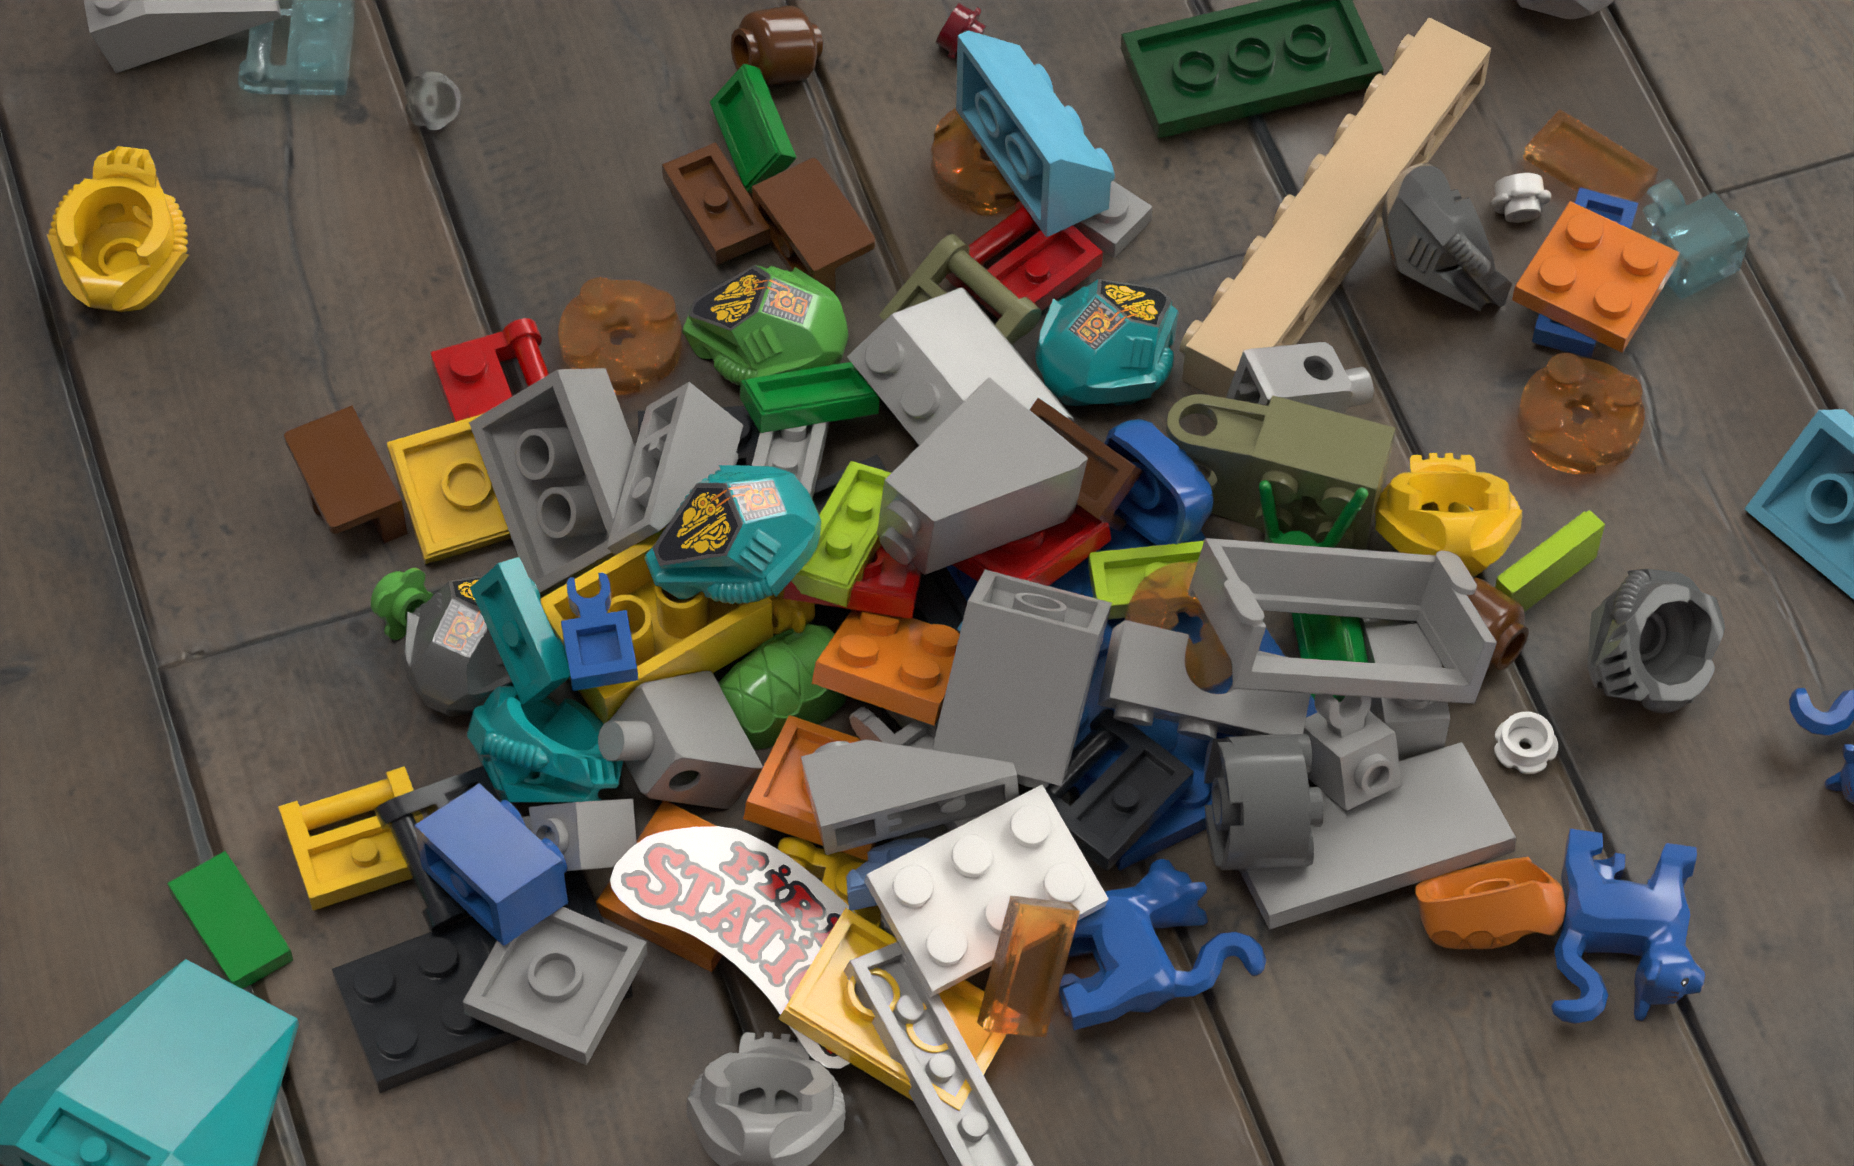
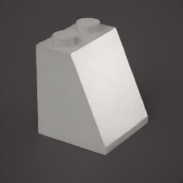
(978, 483)
(1022, 676)

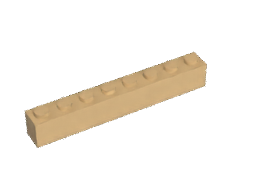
(1339, 207)

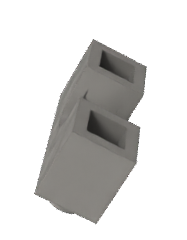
(1149, 681)

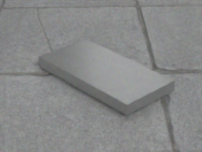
(1412, 833)

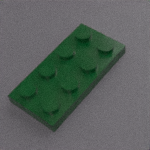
(1248, 61)

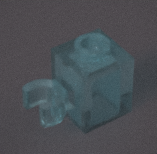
(1704, 232)

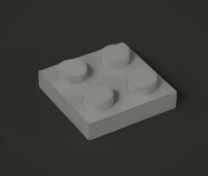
(557, 983)

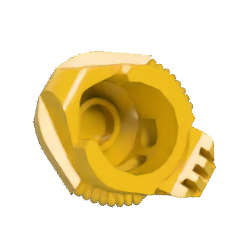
(118, 234)
(1431, 511)

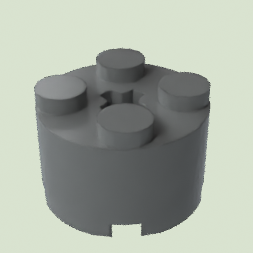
(1261, 802)

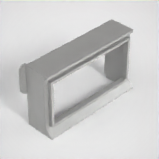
(1245, 577)

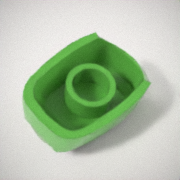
(778, 683)

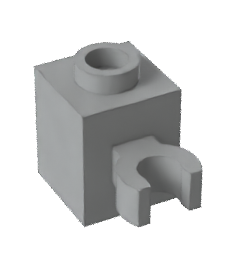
(1351, 751)
(586, 832)

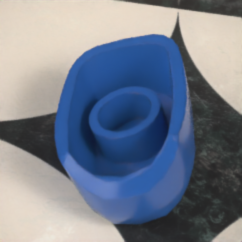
(1170, 495)

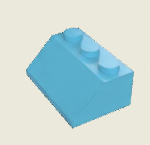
(1030, 133)
(1812, 497)

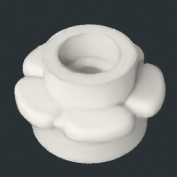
(1520, 197)
(1527, 728)

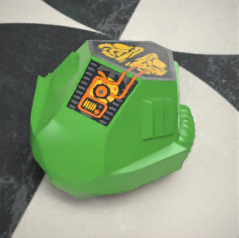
(767, 324)

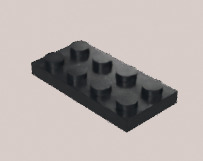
(413, 993)

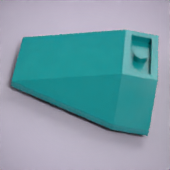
(160, 1082)

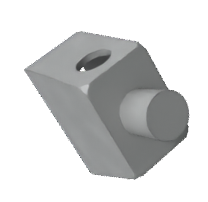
(1302, 374)
(682, 742)

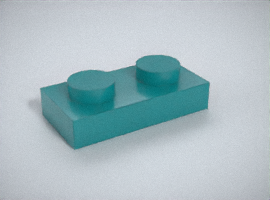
(521, 630)

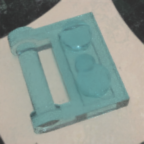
(315, 54)

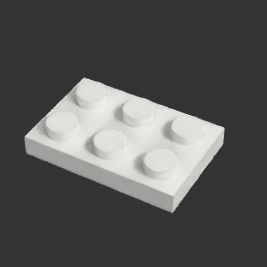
(955, 890)

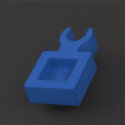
(597, 641)

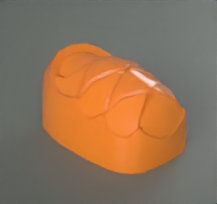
(1490, 904)

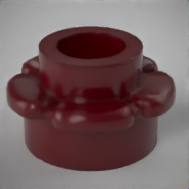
(959, 21)

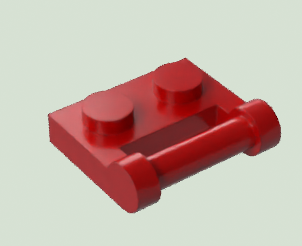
(1040, 266)
(472, 370)

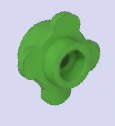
(396, 596)

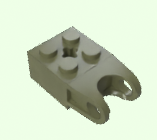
(1301, 449)

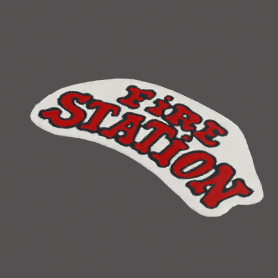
(740, 901)

